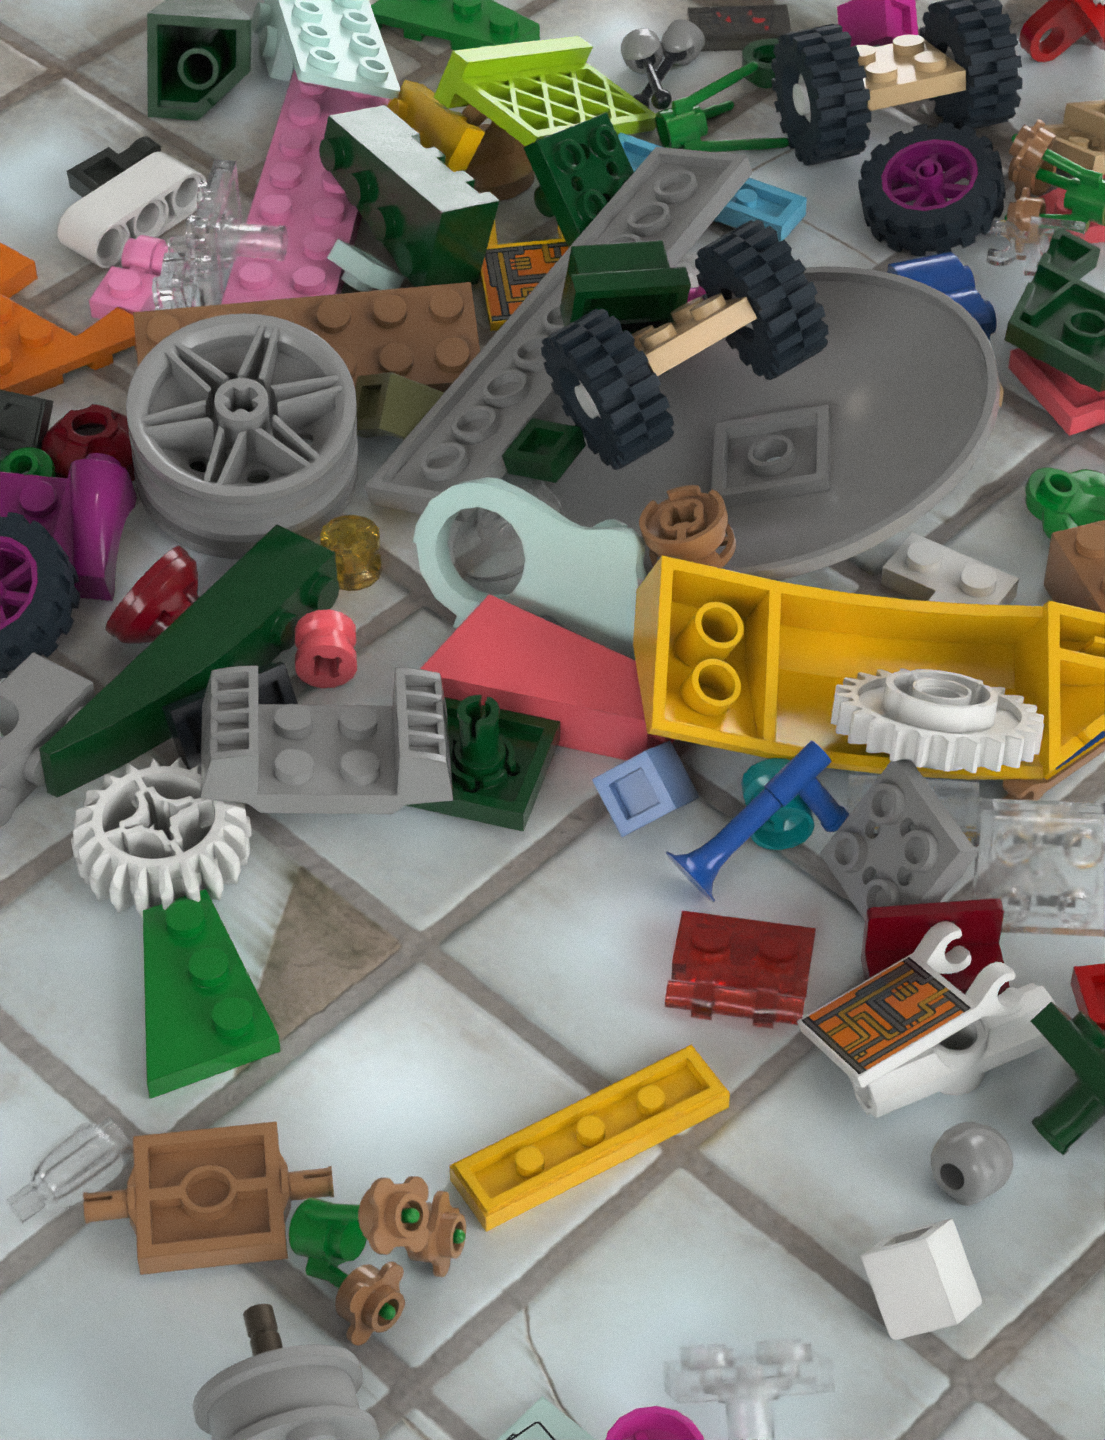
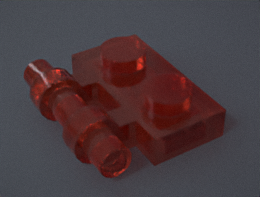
(740, 956)

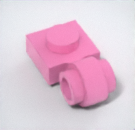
(131, 285)

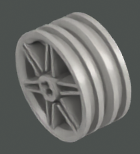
(242, 402)

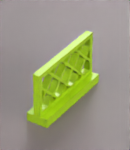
(538, 88)

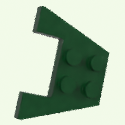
(1061, 315)

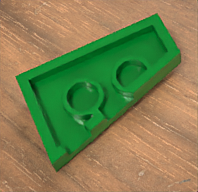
(197, 998)

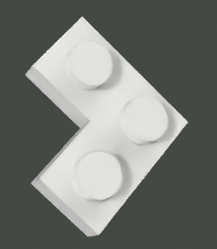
(944, 575)

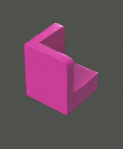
(877, 20)

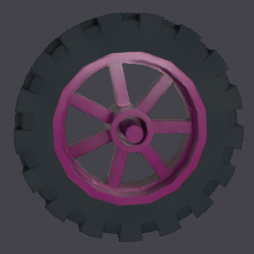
(920, 161)
(38, 618)

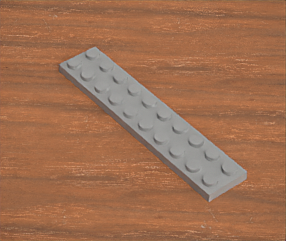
(506, 384)

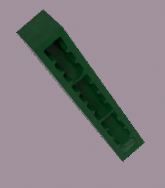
(235, 623)

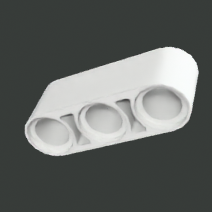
(135, 203)

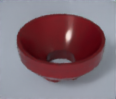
(66, 445)
(156, 599)

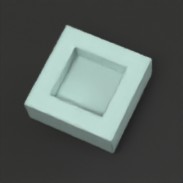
(363, 269)

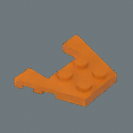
(39, 352)

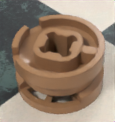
(688, 527)

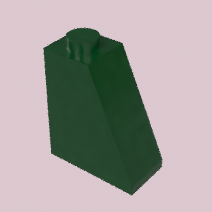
(195, 55)

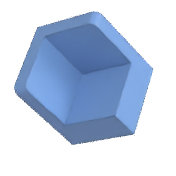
(645, 788)

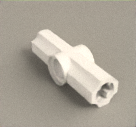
(953, 1072)

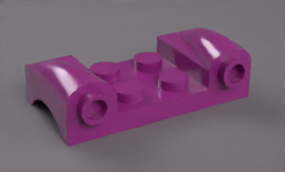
(81, 515)

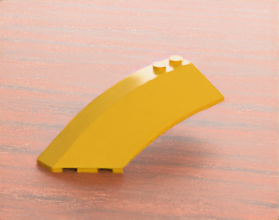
(760, 661)

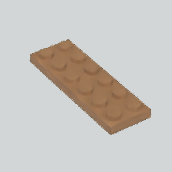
(404, 331)

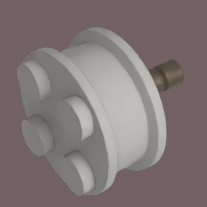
(284, 1391)

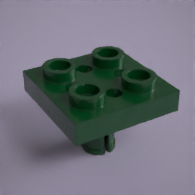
(575, 174)
(484, 749)
(1082, 1104)

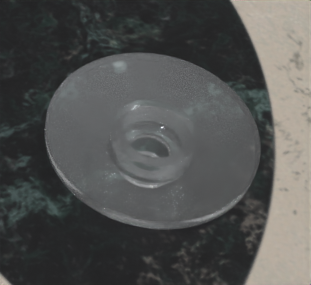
(488, 544)

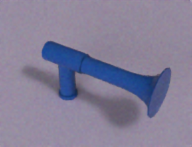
(794, 779)

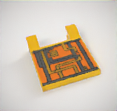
(514, 271)

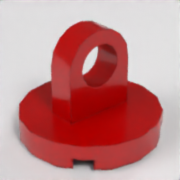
(1069, 22)

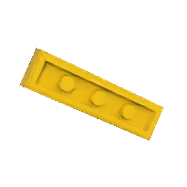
(588, 1137)

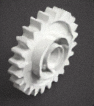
(937, 720)

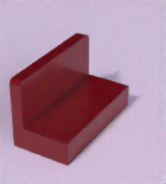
(897, 931)

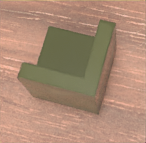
(391, 404)

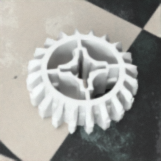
(158, 839)

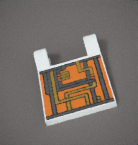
(908, 1008)

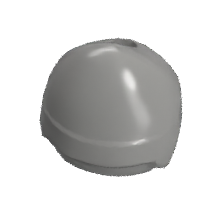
(971, 1162)

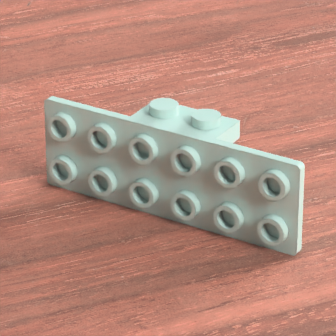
(325, 44)

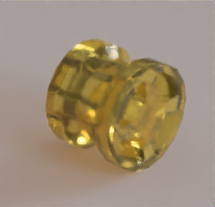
(356, 550)

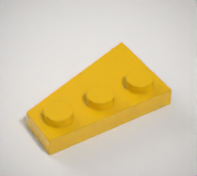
(437, 124)

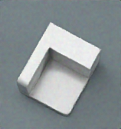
(922, 1279)

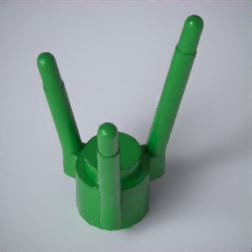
(686, 121)

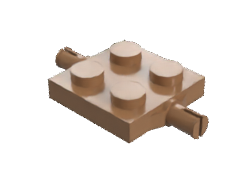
(208, 1197)

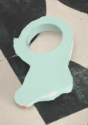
(569, 571)

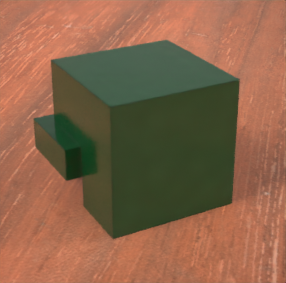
(626, 281)

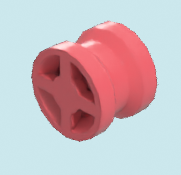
(325, 648)

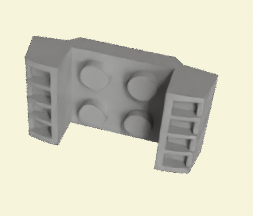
(325, 754)

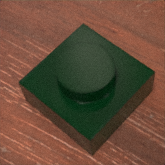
(544, 450)

